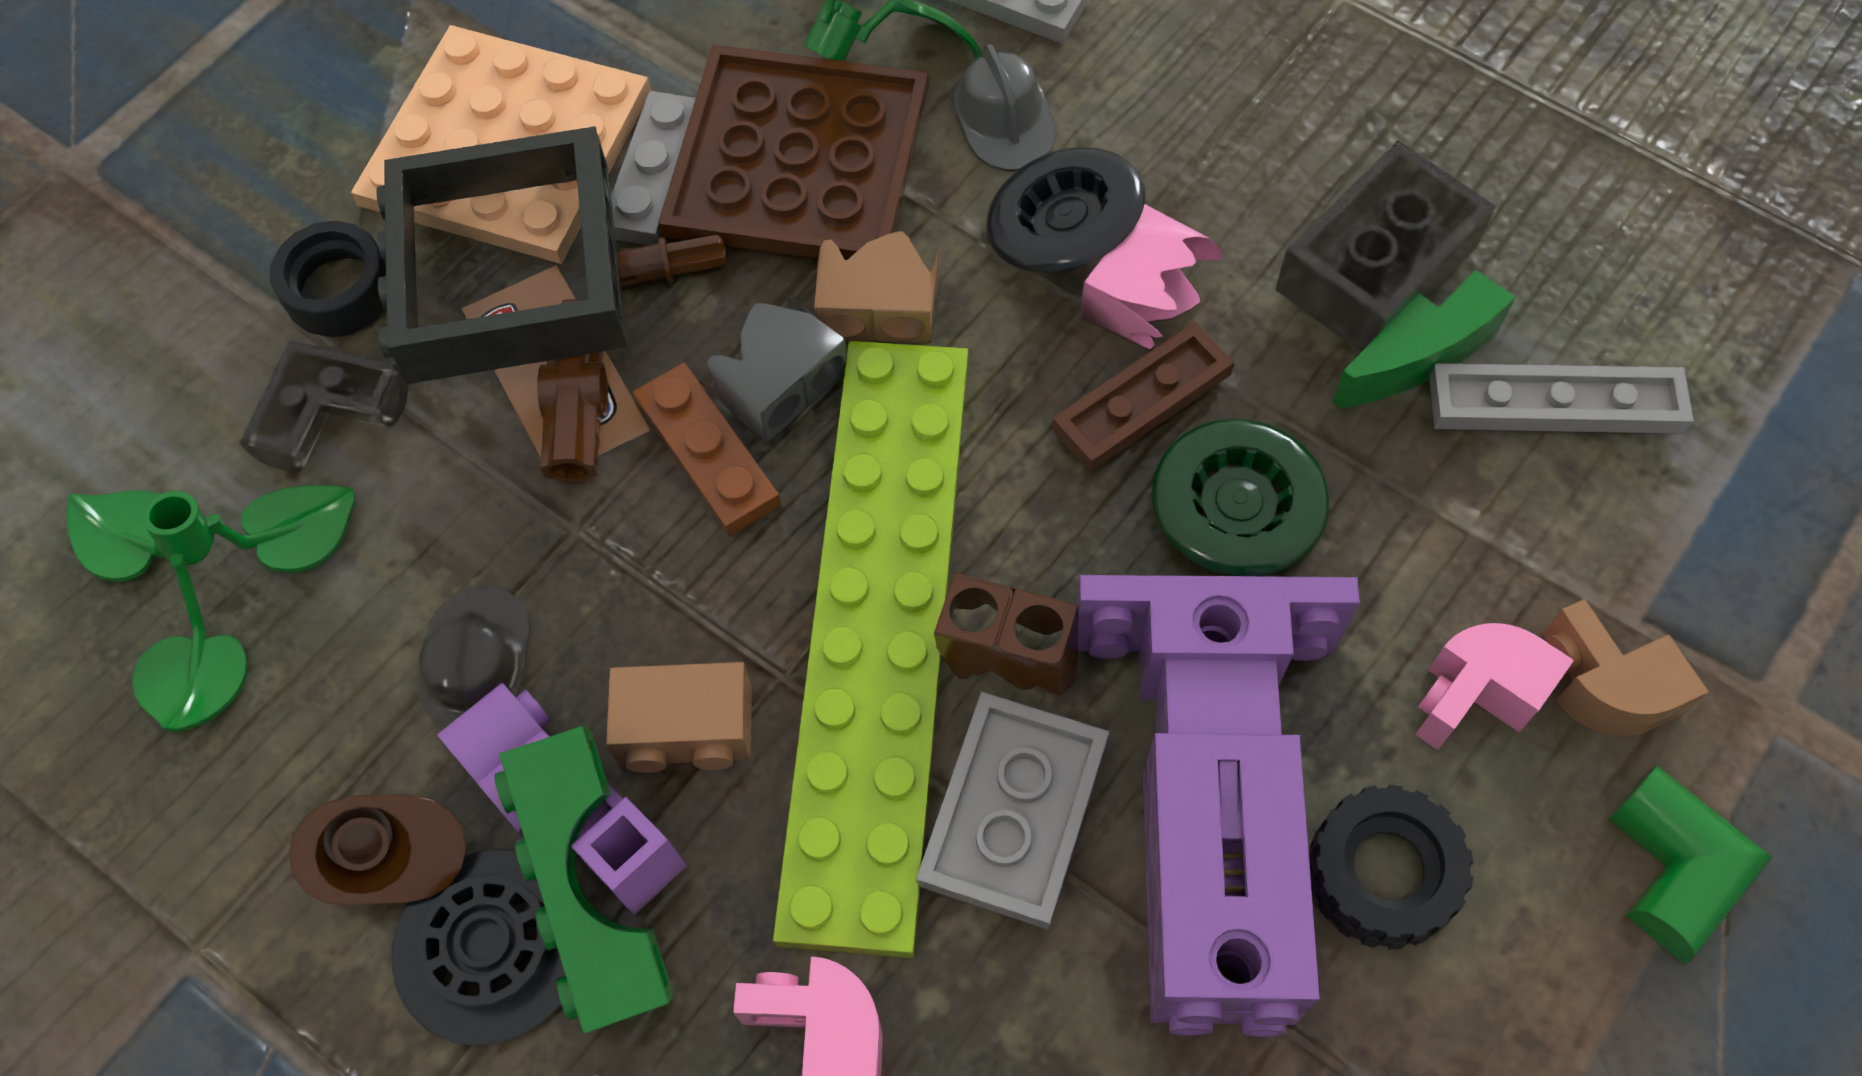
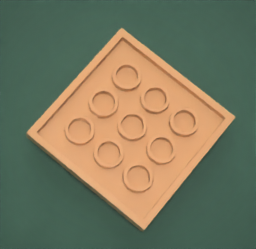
(499, 91)

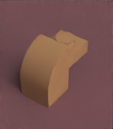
(1615, 690)

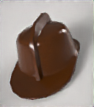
(377, 850)

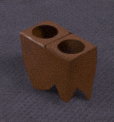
(974, 652)

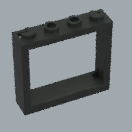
(513, 336)

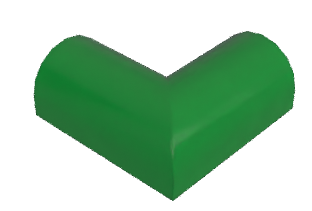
(1704, 861)

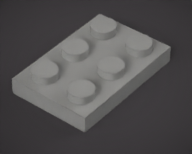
(1013, 810)

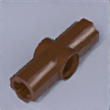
(571, 404)

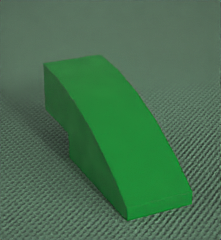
(1424, 336)

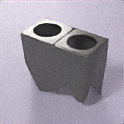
(783, 367)

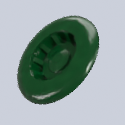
(1237, 505)

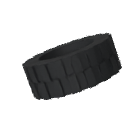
(1422, 825)

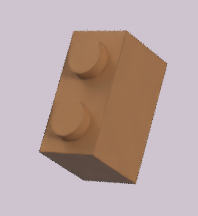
(679, 715)

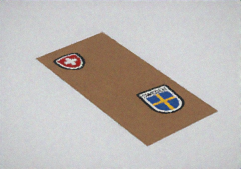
(520, 382)

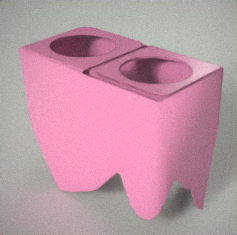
(1144, 278)

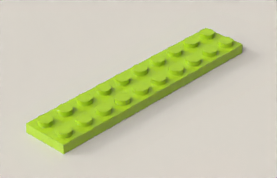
(874, 656)

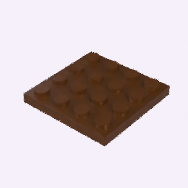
(794, 152)

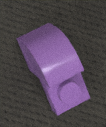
(627, 852)

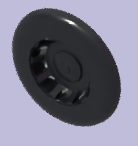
(1065, 209)
(480, 945)

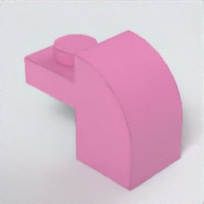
(1496, 668)
(835, 1009)

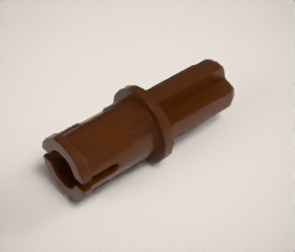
(669, 259)

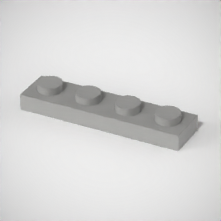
(1560, 398)

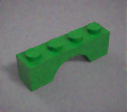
(607, 965)

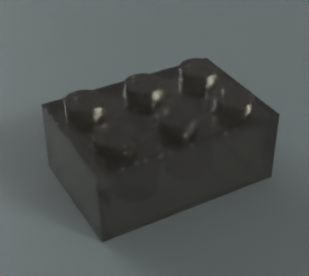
(1383, 245)

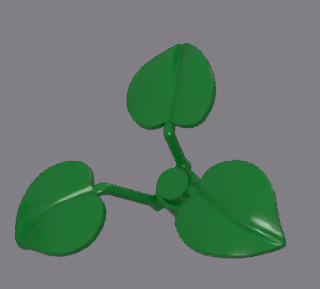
(838, 26)
(118, 535)

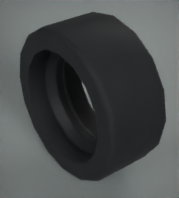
(313, 248)

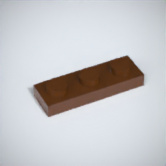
(1142, 396)

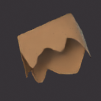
(878, 291)

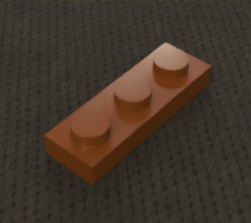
(707, 449)

